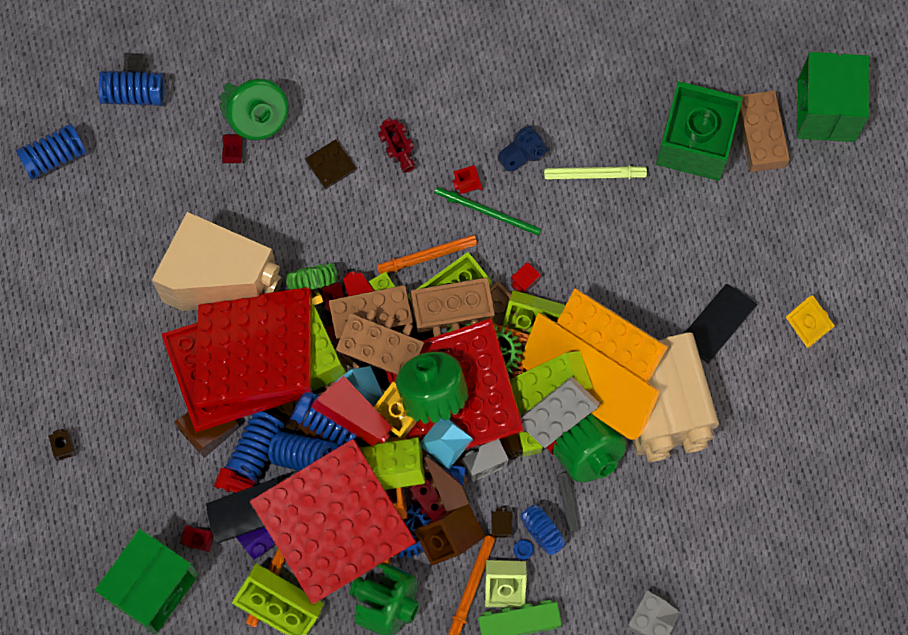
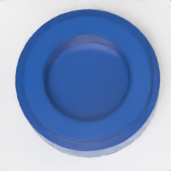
(523, 550)

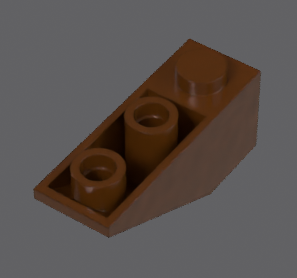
(449, 487)

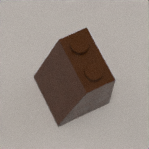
(205, 440)
(449, 534)

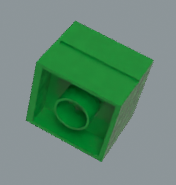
(832, 97)
(699, 131)
(147, 581)

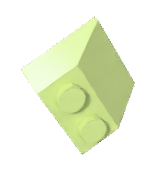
(505, 583)

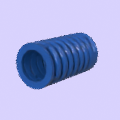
(115, 82)
(51, 151)
(300, 411)
(296, 450)
(236, 462)

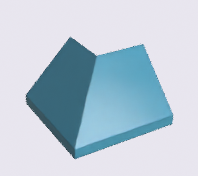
(365, 382)
(445, 442)

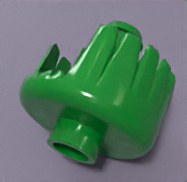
(254, 108)
(431, 387)
(590, 449)
(393, 603)

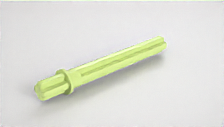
(595, 172)

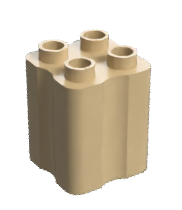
(684, 406)

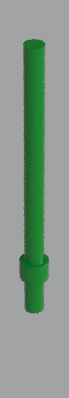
(454, 197)

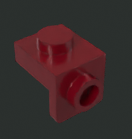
(232, 148)
(332, 292)
(196, 538)

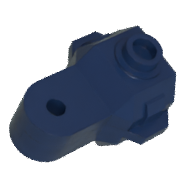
(525, 147)

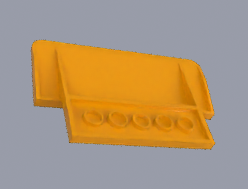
(615, 354)

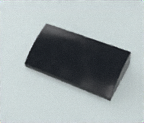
(720, 321)
(234, 513)

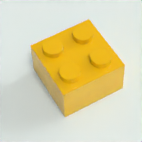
(393, 412)

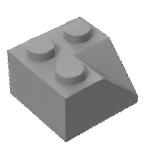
(486, 461)
(653, 616)

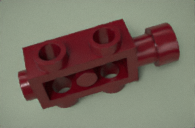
(397, 142)
(426, 499)

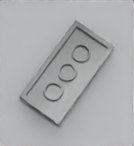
(558, 412)

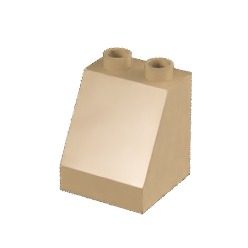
(213, 266)

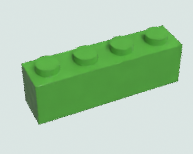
(521, 621)

